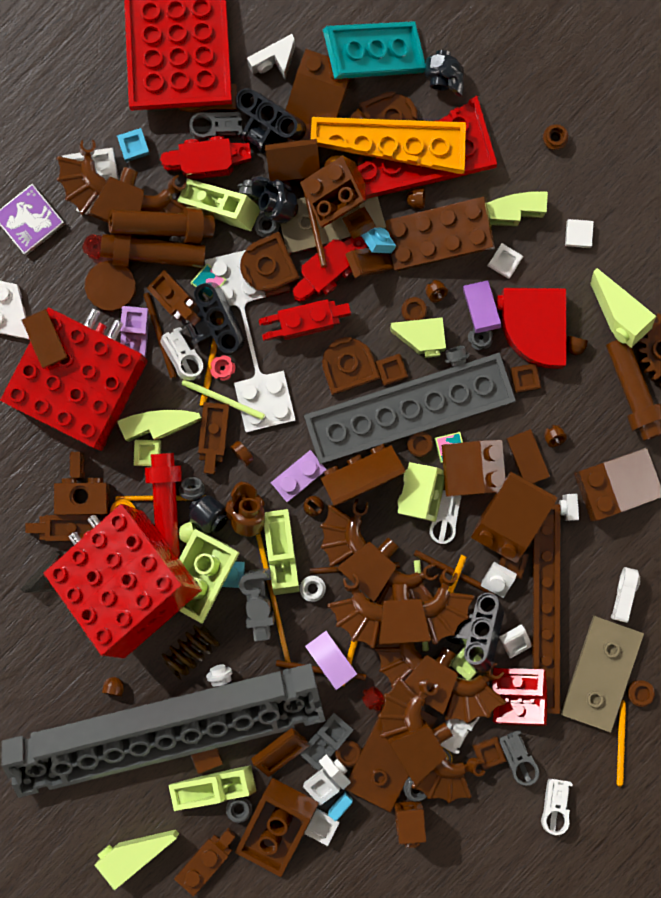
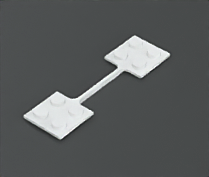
(261, 392)

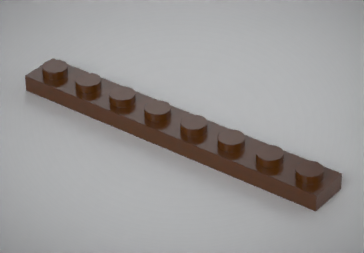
(547, 605)

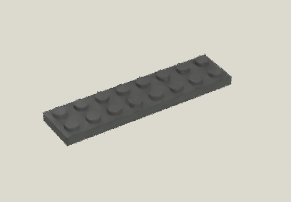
(409, 408)

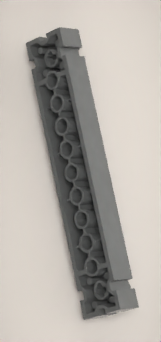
(162, 731)

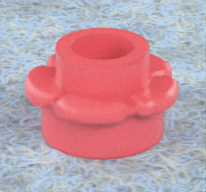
(222, 361)

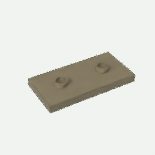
(299, 234)
(602, 674)

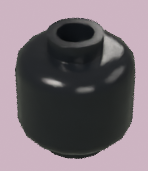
(208, 514)

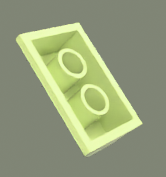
(209, 565)

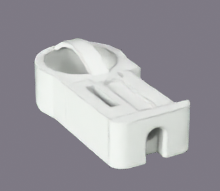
(178, 353)
(447, 513)
(628, 585)
(459, 731)
(556, 801)

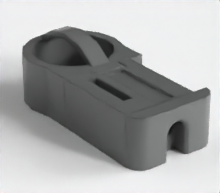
(221, 125)
(516, 755)

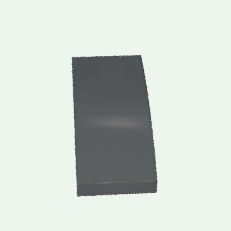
(326, 741)

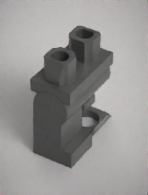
(258, 603)

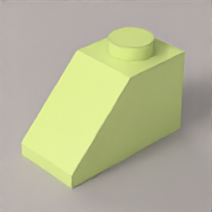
(422, 335)

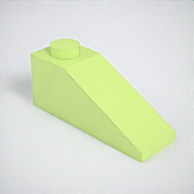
(223, 204)
(624, 314)
(129, 856)

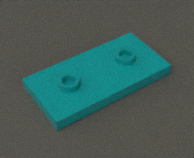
(374, 49)

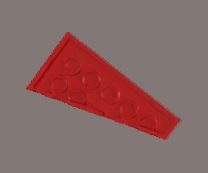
(389, 176)

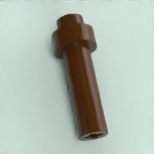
(189, 225)
(125, 248)
(645, 415)

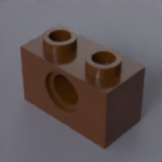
(67, 504)
(410, 823)

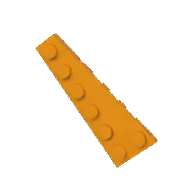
(405, 141)

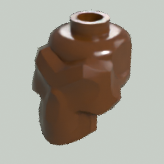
(246, 510)

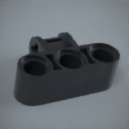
(260, 125)
(207, 324)
(469, 630)

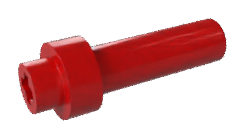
(163, 476)

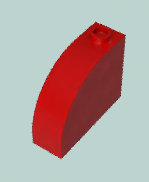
(535, 324)

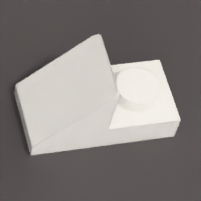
(278, 53)

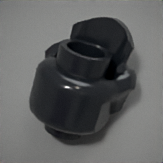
(445, 72)
(275, 199)

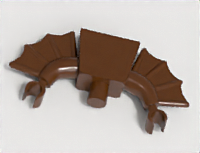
(84, 184)
(368, 562)
(402, 618)
(468, 697)
(420, 746)

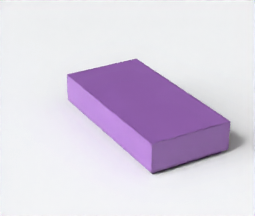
(482, 307)

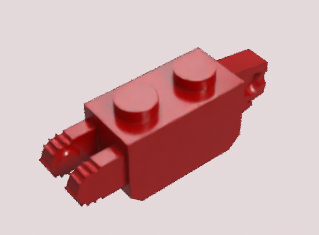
(206, 158)
(323, 280)
(305, 319)

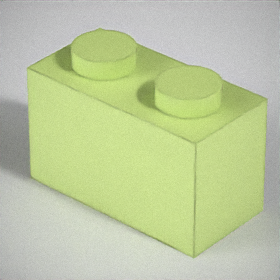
(421, 492)

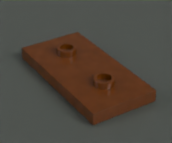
(378, 771)

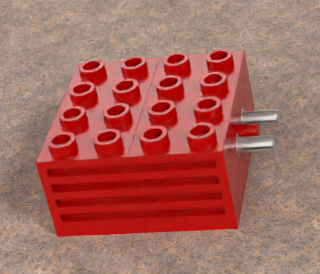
(82, 392)
(121, 581)

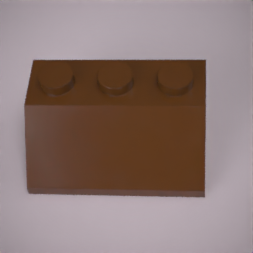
(362, 474)

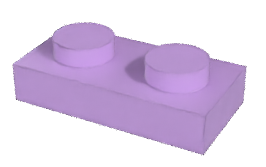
(298, 476)

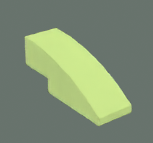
(510, 208)
(158, 423)
(281, 552)
(212, 788)

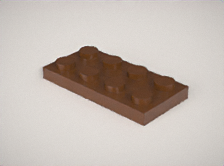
(440, 234)

